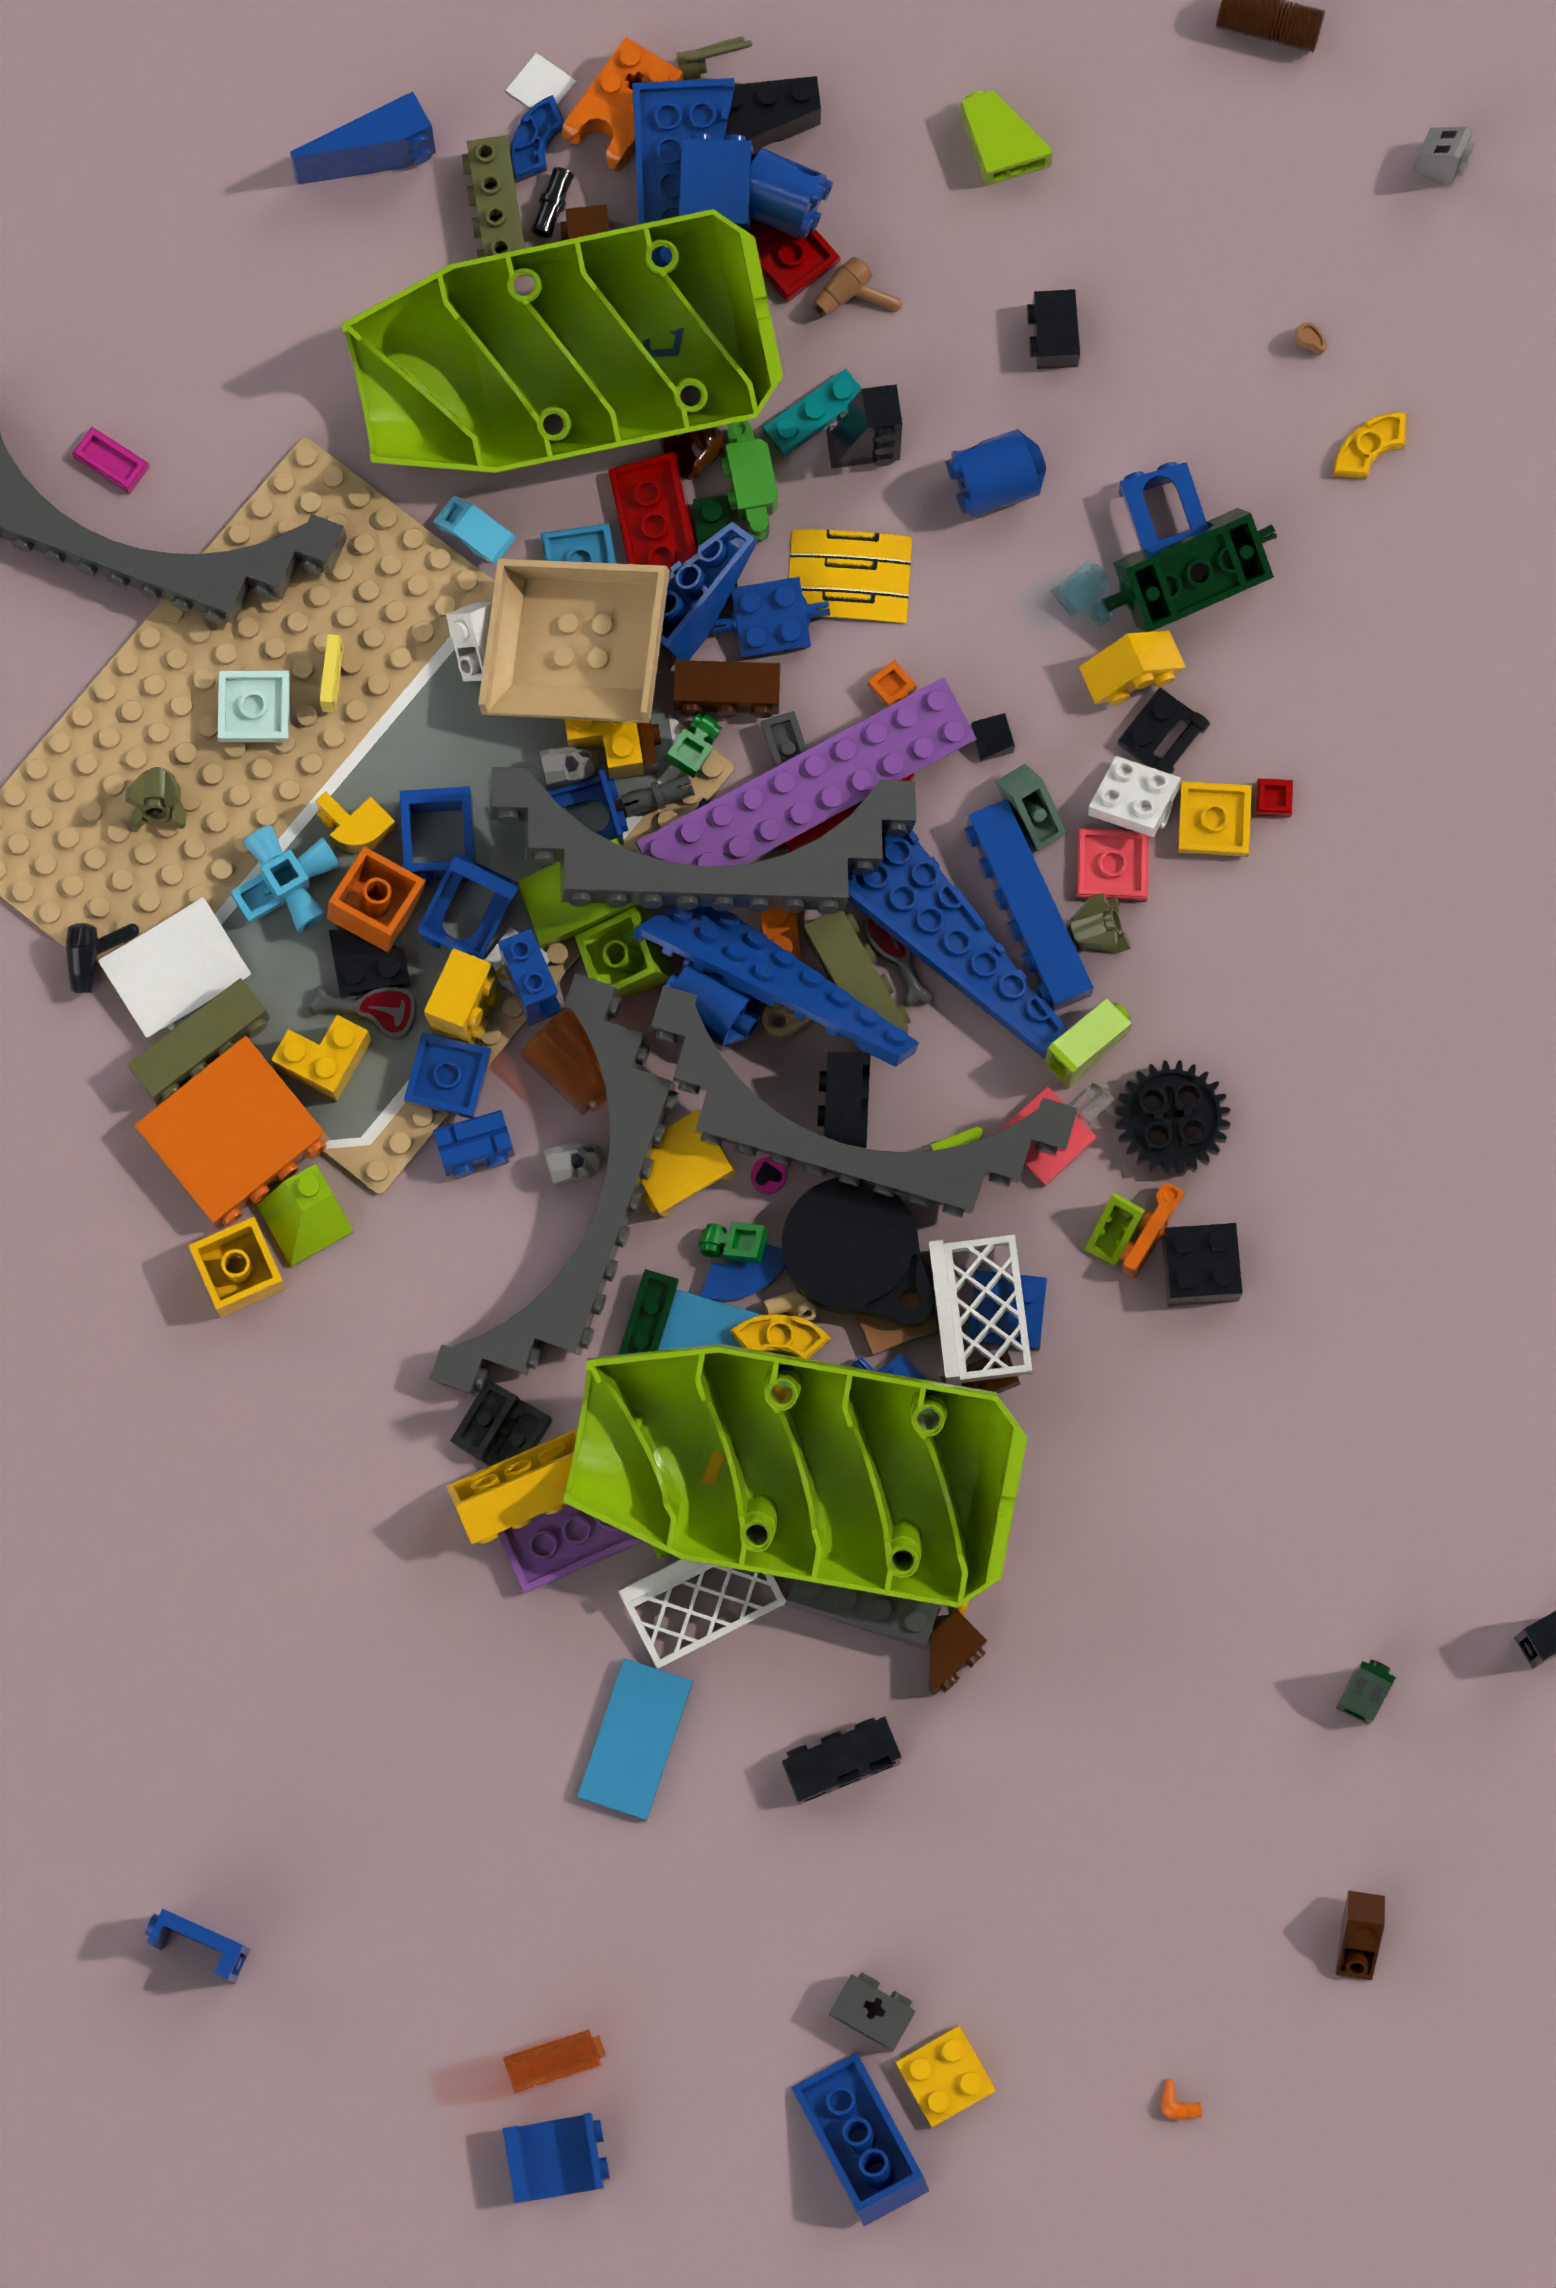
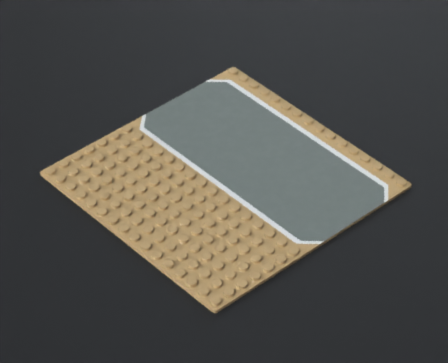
(396, 728)

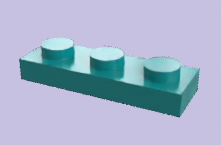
(812, 413)

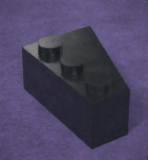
(869, 430)
(846, 1098)
(841, 1759)

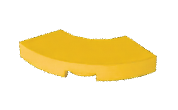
(1368, 443)
(782, 1334)

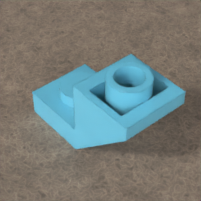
(475, 529)

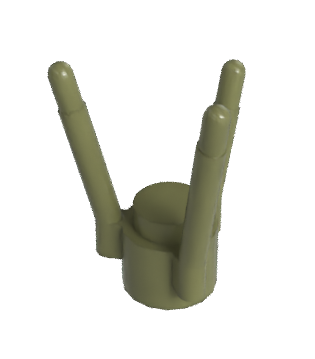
(693, 62)

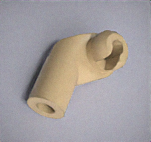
(791, 1303)

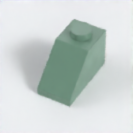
(1032, 806)

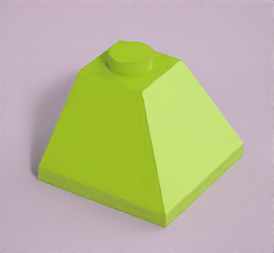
(304, 1215)

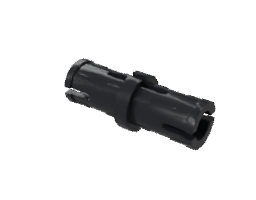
(552, 202)

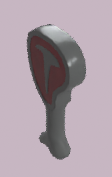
(895, 953)
(388, 1008)

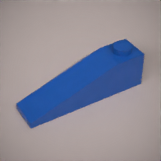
(701, 588)

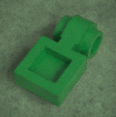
(694, 745)
(740, 1244)

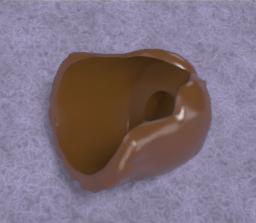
(707, 440)

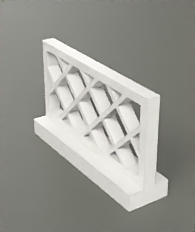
(949, 1315)
(678, 1573)

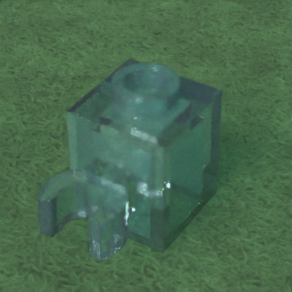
(1081, 592)

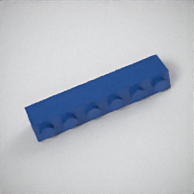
(1028, 905)

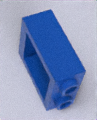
(435, 801)

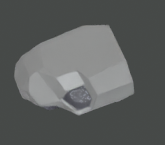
(567, 766)
(573, 1162)

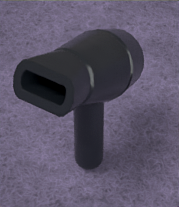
(83, 948)

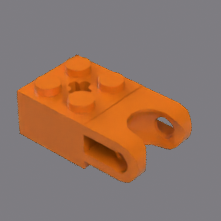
(609, 100)

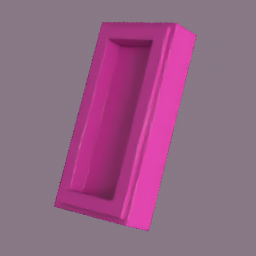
(110, 460)

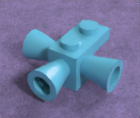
(283, 880)

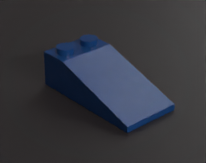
(373, 143)
(860, 2139)

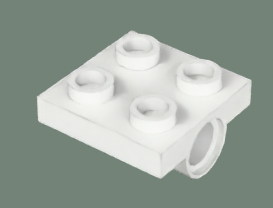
(1135, 797)

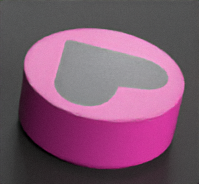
(768, 1176)

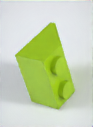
(621, 960)

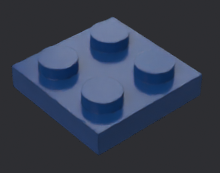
(447, 1075)
(1034, 1299)

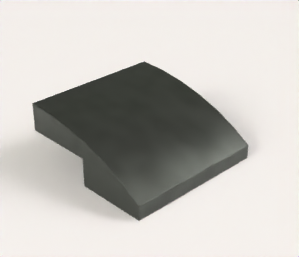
(499, 1426)

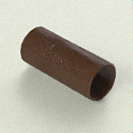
(1273, 21)

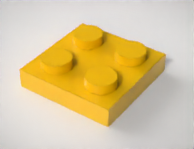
(1214, 819)
(945, 2076)

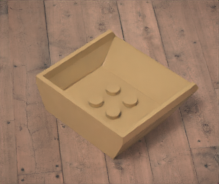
(574, 640)

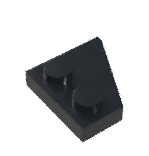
(366, 967)

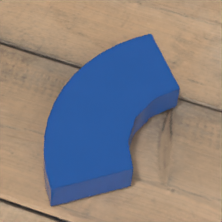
(533, 137)
(743, 1279)

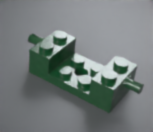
(1160, 585)

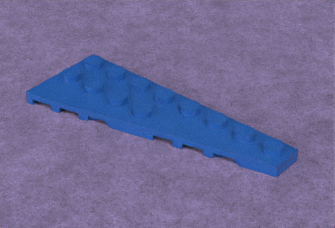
(661, 119)
(942, 929)
(767, 972)

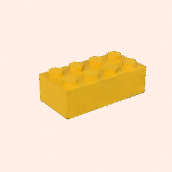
(514, 1489)

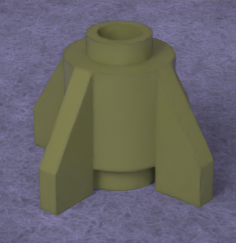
(156, 799)
(1098, 926)

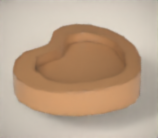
(1310, 337)

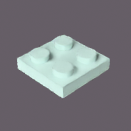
(254, 706)

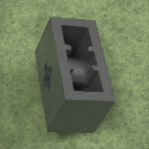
(883, 2030)

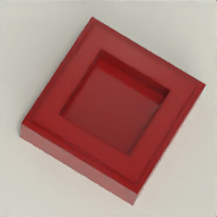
(1274, 797)

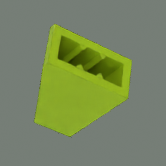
(1001, 138)
(1087, 1041)

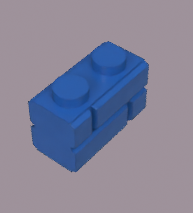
(474, 1144)

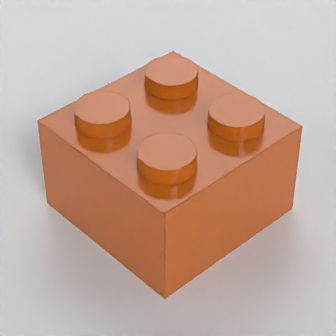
(375, 899)

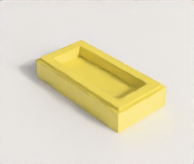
(331, 673)

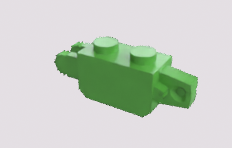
(751, 477)

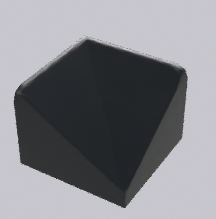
(993, 737)

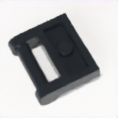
(1154, 726)

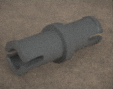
(658, 795)

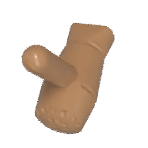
(848, 282)

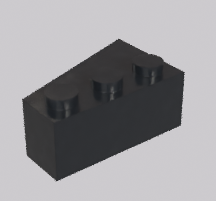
(774, 110)

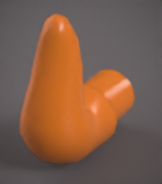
(1177, 2110)

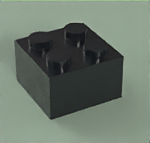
(1201, 1264)

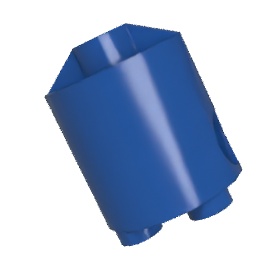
(786, 194)
(997, 472)
(724, 1010)

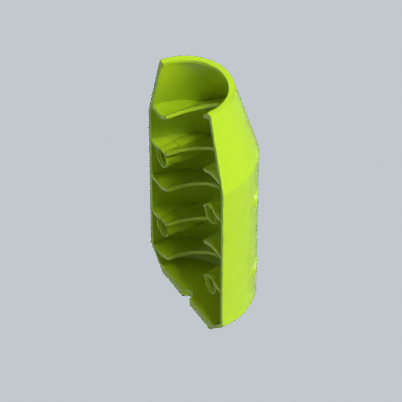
(472, 369)
(830, 1466)

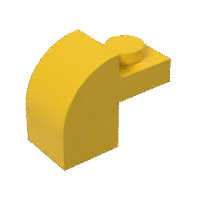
(364, 827)

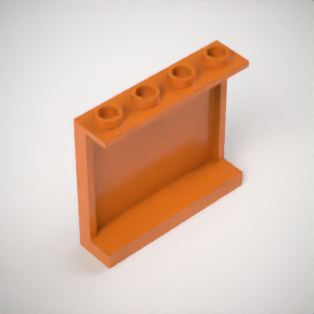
(232, 1133)

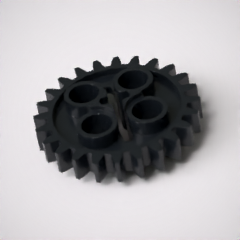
(1204, 1115)

